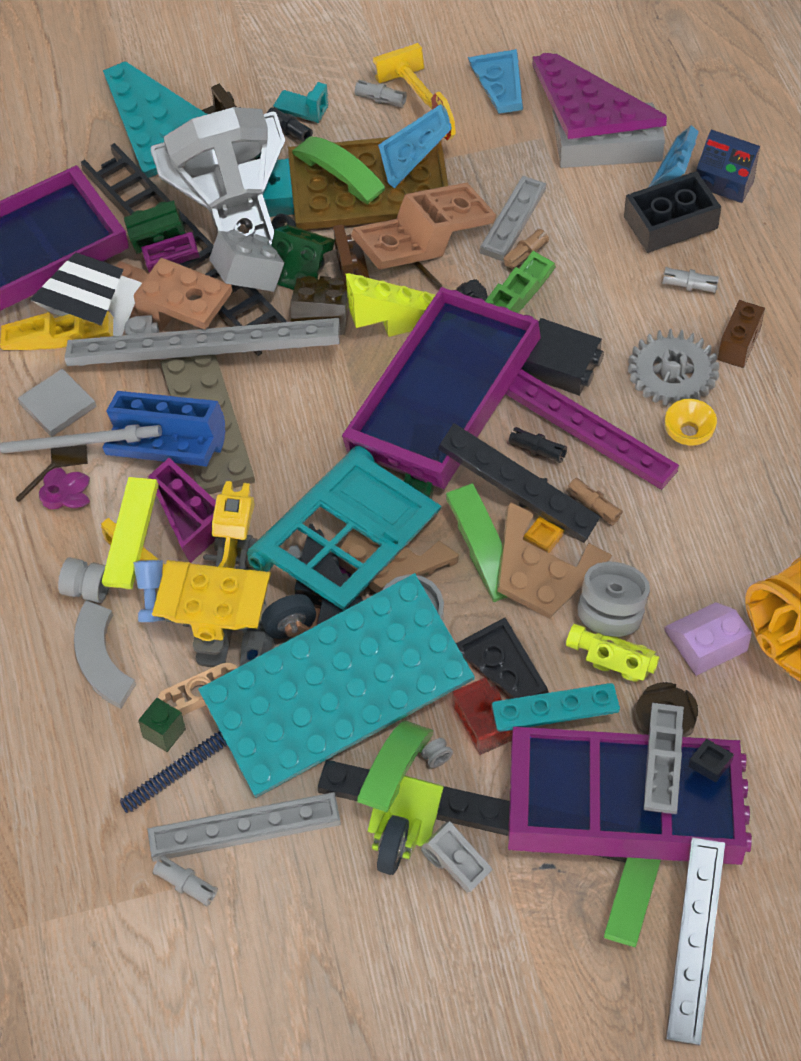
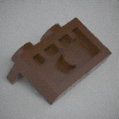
(349, 254)

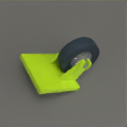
(406, 823)

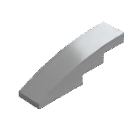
(663, 758)

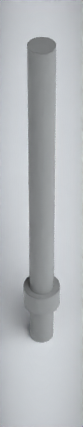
(131, 433)

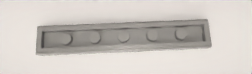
(244, 826)

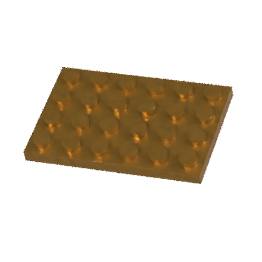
(324, 199)

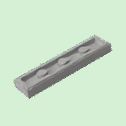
(513, 218)

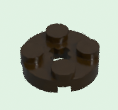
(666, 694)

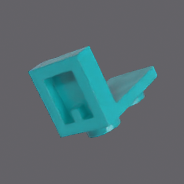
(306, 107)

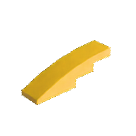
(50, 332)

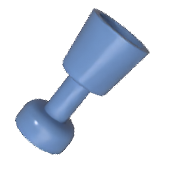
(148, 577)

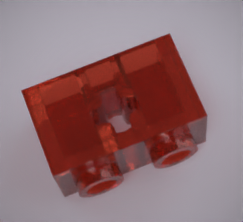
(475, 712)

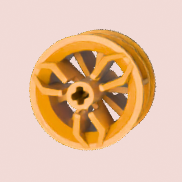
(776, 617)

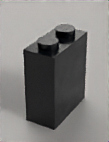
(564, 357)

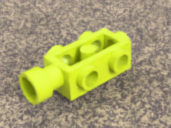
(617, 657)

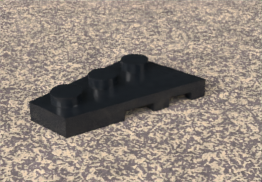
(503, 660)

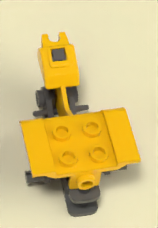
(217, 596)

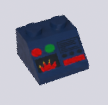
(728, 165)

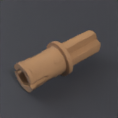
(524, 249)

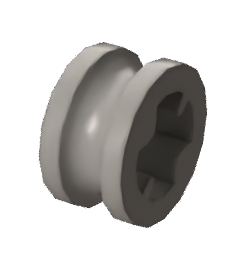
(437, 752)

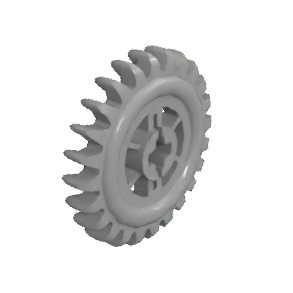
(673, 361)

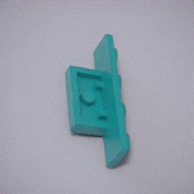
(555, 707)

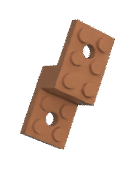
(423, 225)
(167, 294)

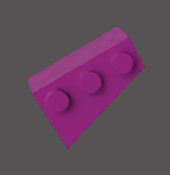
(186, 507)

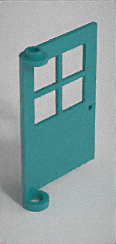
(365, 500)

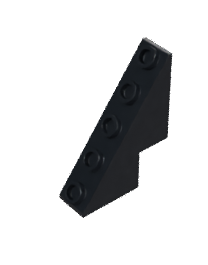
(328, 568)

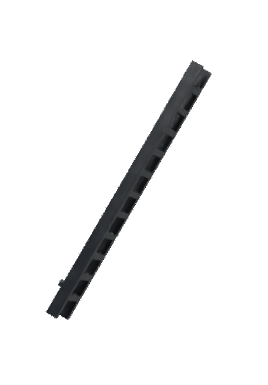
(123, 160)

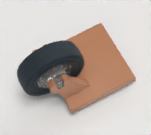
(290, 616)

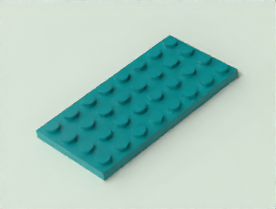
(336, 685)

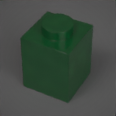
(162, 724)

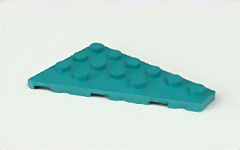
(147, 110)

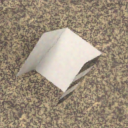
(88, 291)

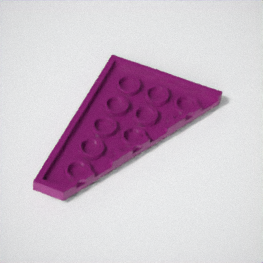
(588, 103)

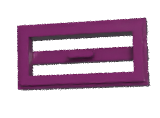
(176, 255)

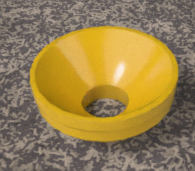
(690, 413)

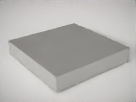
(56, 402)

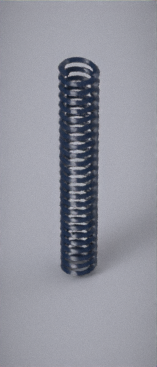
(133, 794)

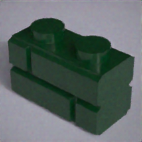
(154, 225)

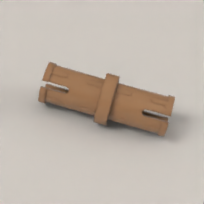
(594, 501)

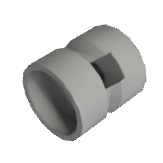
(79, 579)

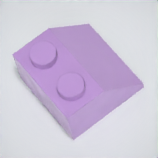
(709, 637)

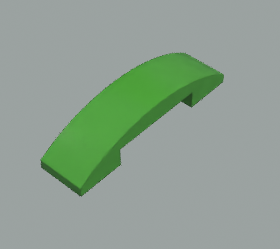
(343, 165)
(392, 764)

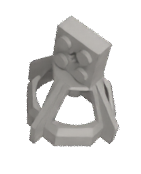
(215, 166)

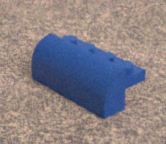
(189, 427)

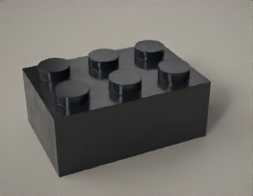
(672, 211)

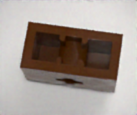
(741, 333)

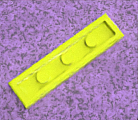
(130, 532)

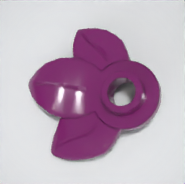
(64, 489)

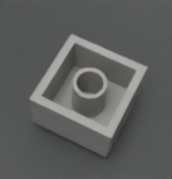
(246, 260)

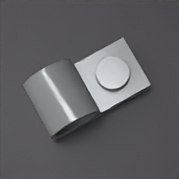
(451, 851)

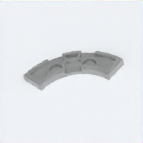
(93, 658)

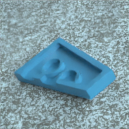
(500, 79)
(413, 143)
(677, 157)

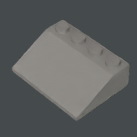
(611, 148)

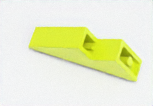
(384, 302)

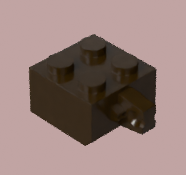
(320, 300)

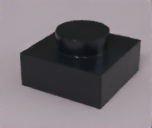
(711, 760)

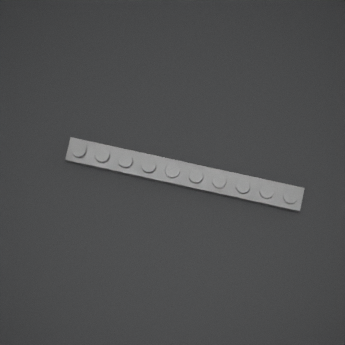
(203, 342)

